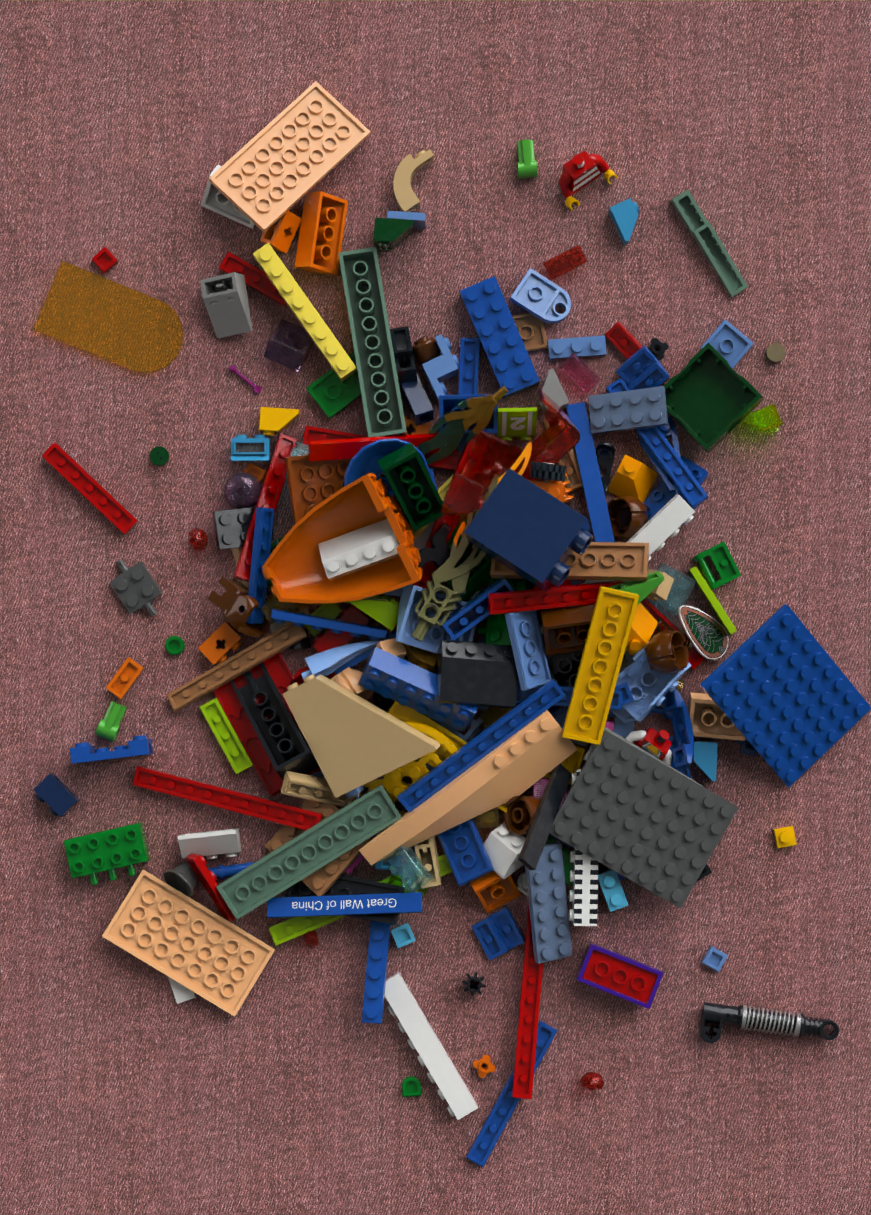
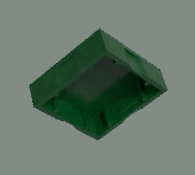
(709, 398)

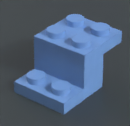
(441, 367)

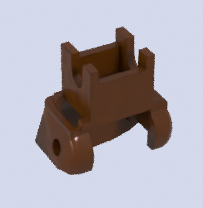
(233, 604)

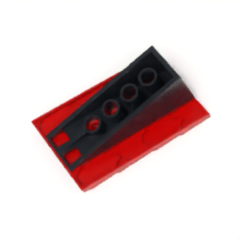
(266, 723)

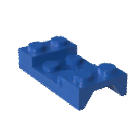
(84, 753)

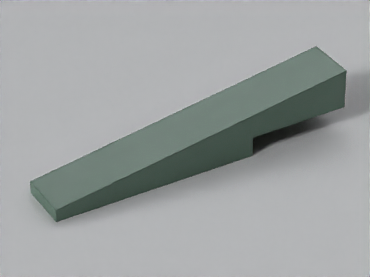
(709, 242)

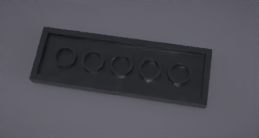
(353, 886)

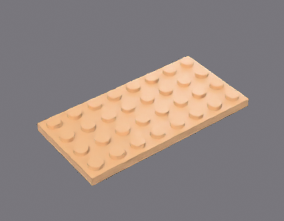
(289, 156)
(188, 942)

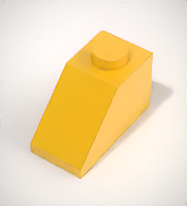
(276, 419)

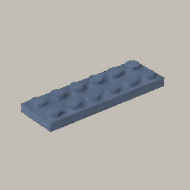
(549, 906)

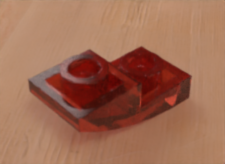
(565, 262)

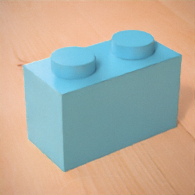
(612, 890)

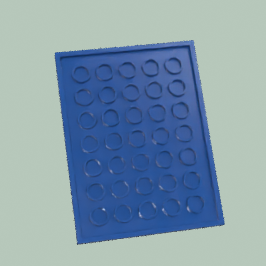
(786, 695)

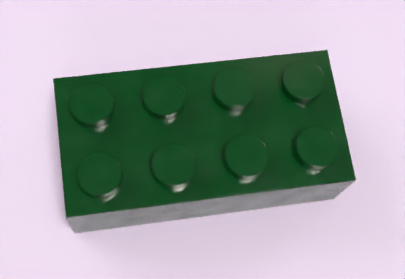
(412, 486)

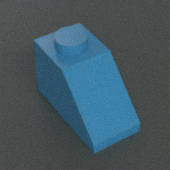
(624, 218)
(706, 758)

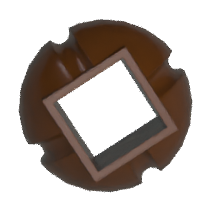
(627, 516)
(667, 653)

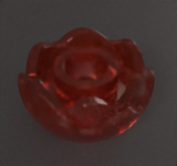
(198, 539)
(592, 1081)

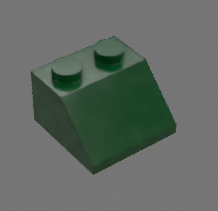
(391, 232)

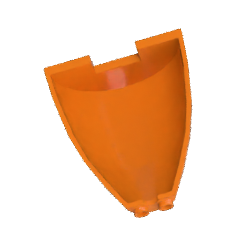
(297, 564)

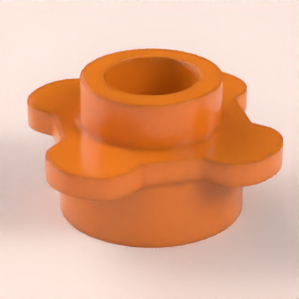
(483, 1071)

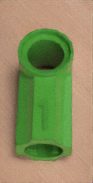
(526, 160)
(109, 726)

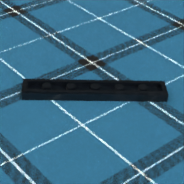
(544, 817)

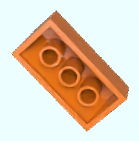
(321, 233)

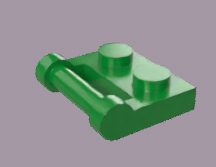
(722, 562)

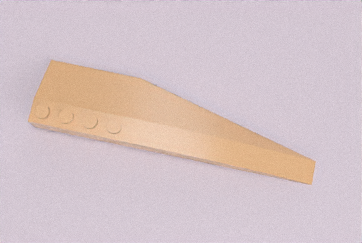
(482, 787)

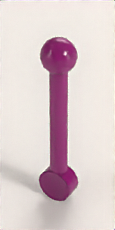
(257, 389)

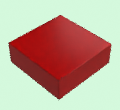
(104, 260)

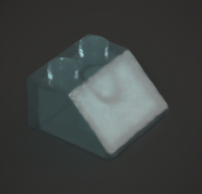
(409, 869)

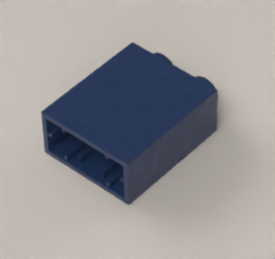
(529, 531)

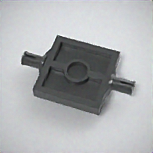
(136, 587)

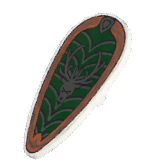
(704, 632)

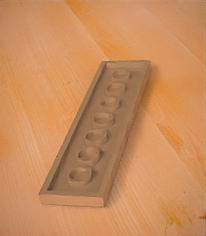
(599, 562)

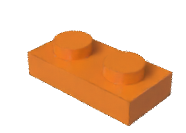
(125, 678)

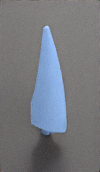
(330, 660)

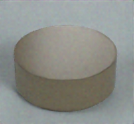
(775, 352)

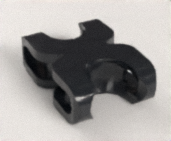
(440, 551)

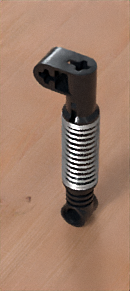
(766, 1021)

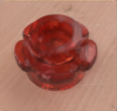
(311, 938)

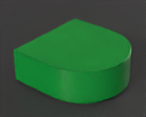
(411, 1087)

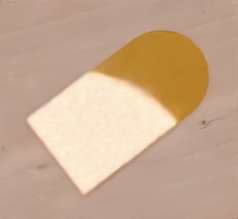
(110, 320)

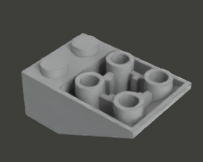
(227, 304)

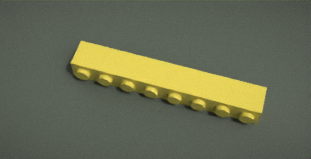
(305, 312)

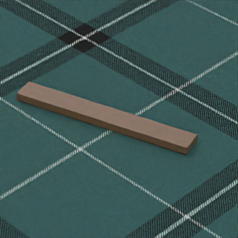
(235, 666)

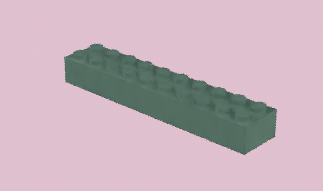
(372, 343)

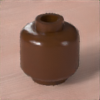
(425, 349)

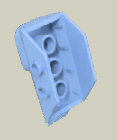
(646, 686)

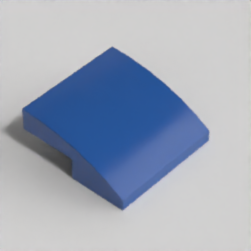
(642, 370)
(498, 933)

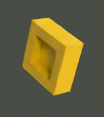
(784, 836)

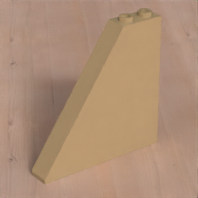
(350, 735)

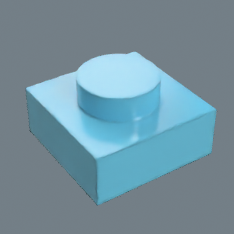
(403, 935)

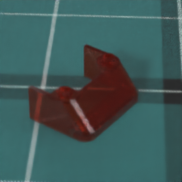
(551, 444)
(471, 485)

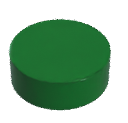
(175, 645)

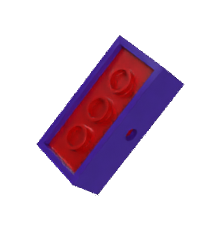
(619, 975)

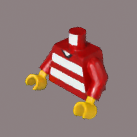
(580, 172)

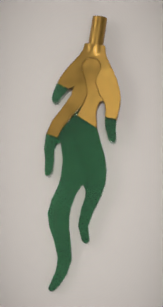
(458, 422)

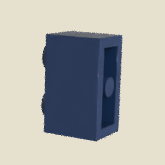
(56, 795)

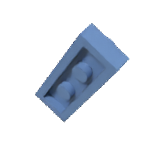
(579, 346)

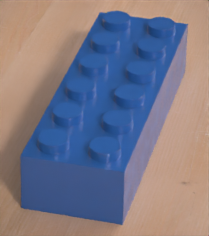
(499, 336)
(412, 688)

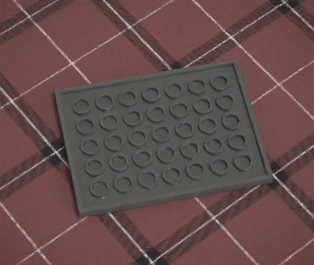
(642, 819)

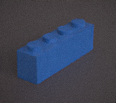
(473, 610)

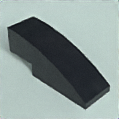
(403, 354)

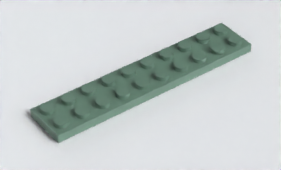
(309, 851)

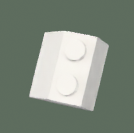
(504, 850)

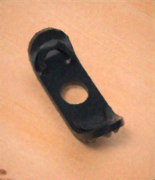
(605, 456)

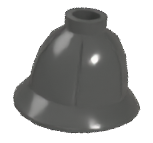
(182, 878)

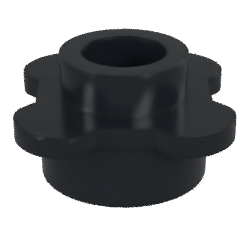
(662, 347)

